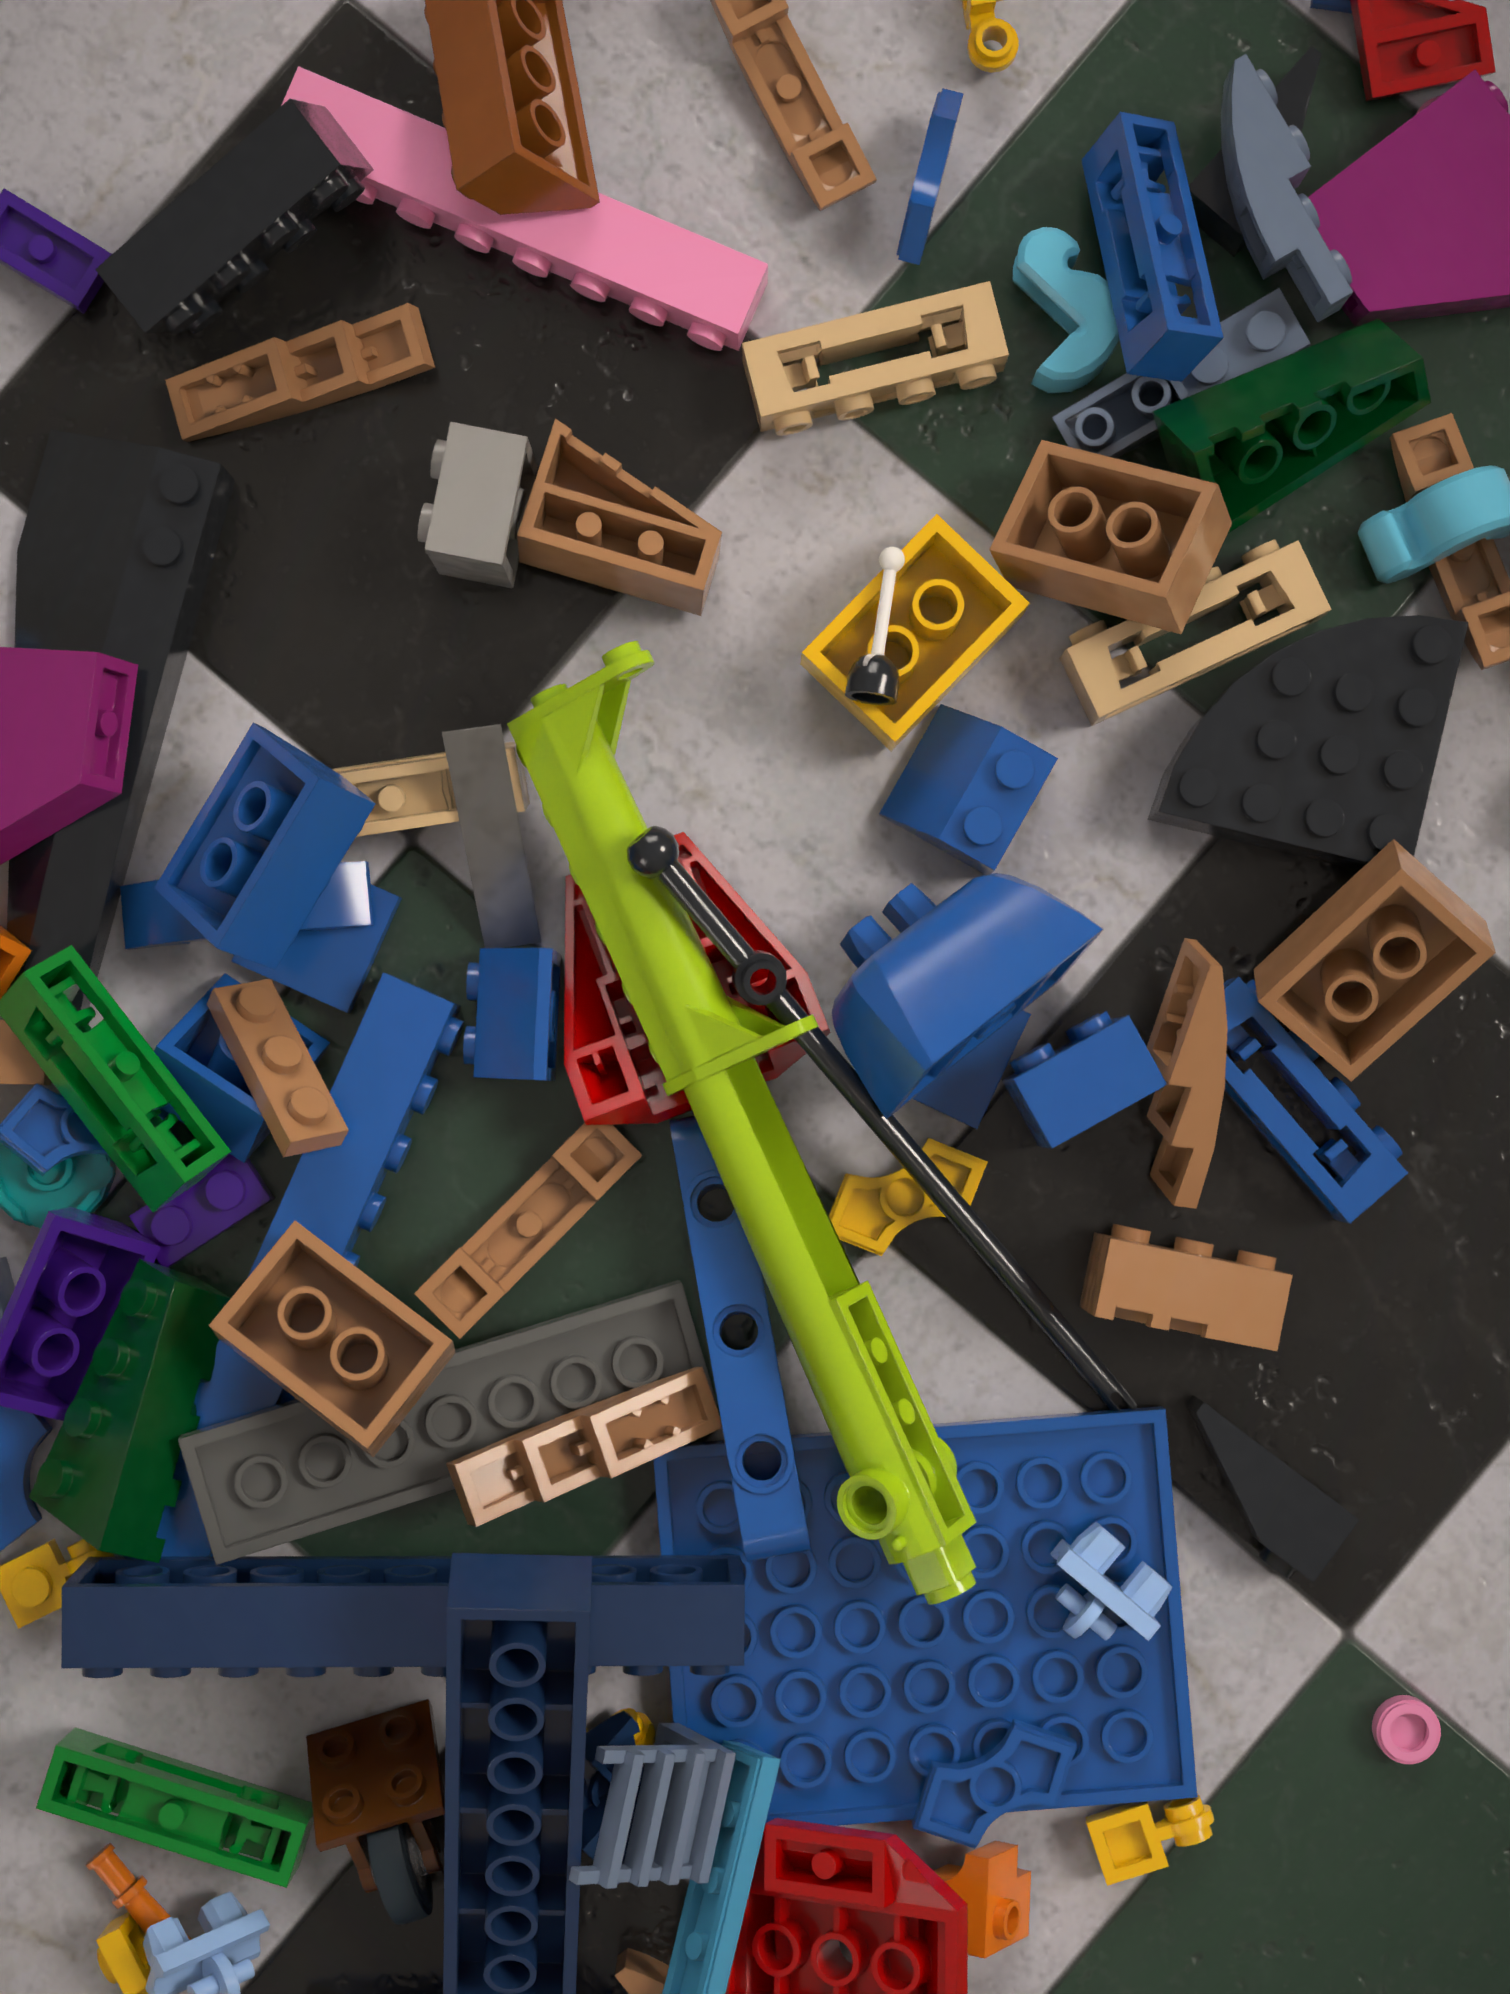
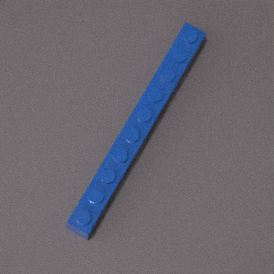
(333, 1192)

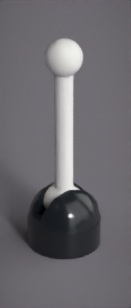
(874, 676)

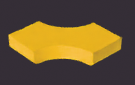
(877, 1208)

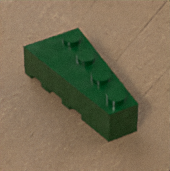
(1293, 416)
(122, 1430)

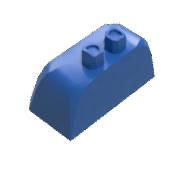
(949, 978)

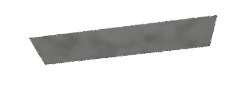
(492, 836)

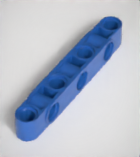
(746, 1379)

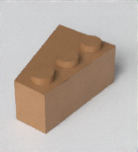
(614, 530)
(1186, 1288)

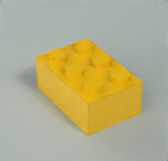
(941, 624)

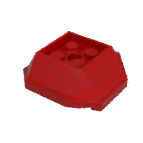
(855, 1889)

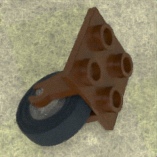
(376, 1793)

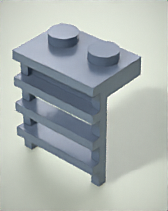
(674, 1813)

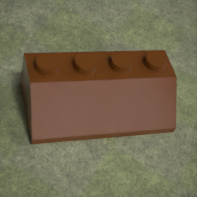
(512, 104)

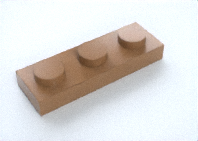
(277, 1067)

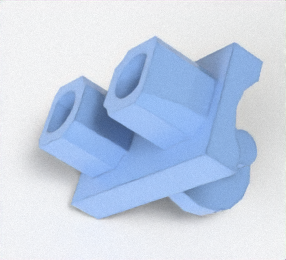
(1133, 1602)
(211, 1961)

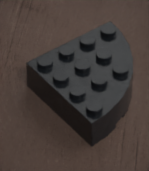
(1322, 743)

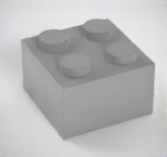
(478, 503)

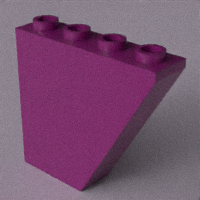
(1427, 211)
(59, 739)

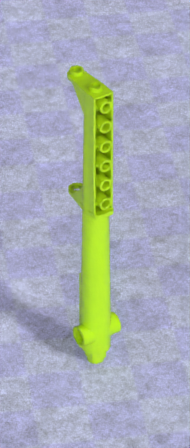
(706, 1044)

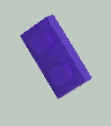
(49, 252)
(204, 1210)

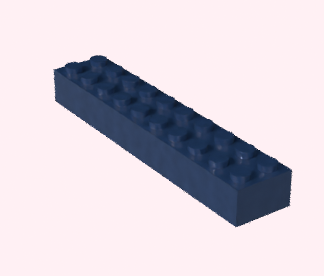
(374, 1614)

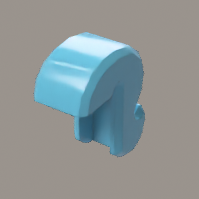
(1074, 301)
(1438, 523)

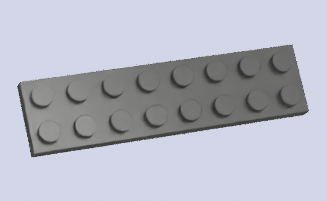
(296, 1475)

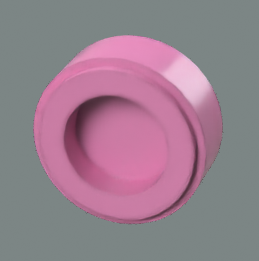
(1406, 1729)

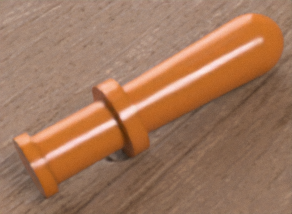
(127, 1888)

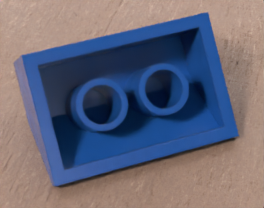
(263, 848)

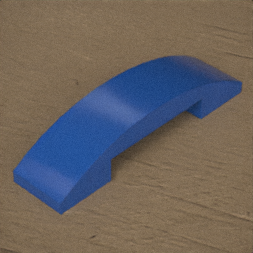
(155, 923)

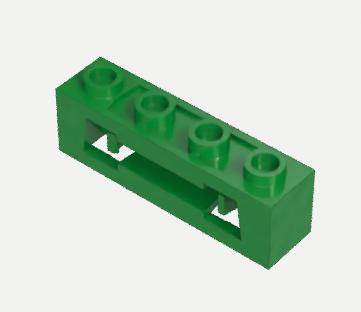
(111, 1078)
(177, 1806)

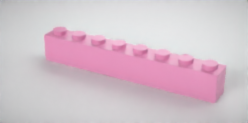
(600, 249)

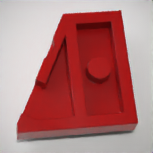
(1419, 44)

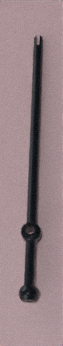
(656, 855)

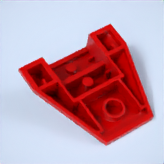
(603, 1036)

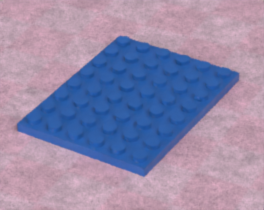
(873, 1683)

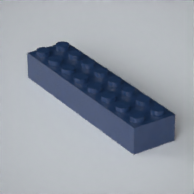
(514, 1770)

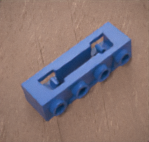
(1149, 246)
(1359, 1177)

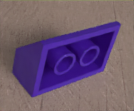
(64, 1307)

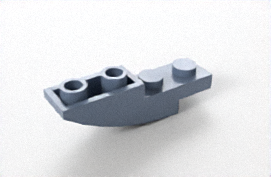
(1262, 169)
(1121, 412)

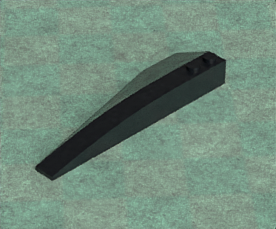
(117, 569)

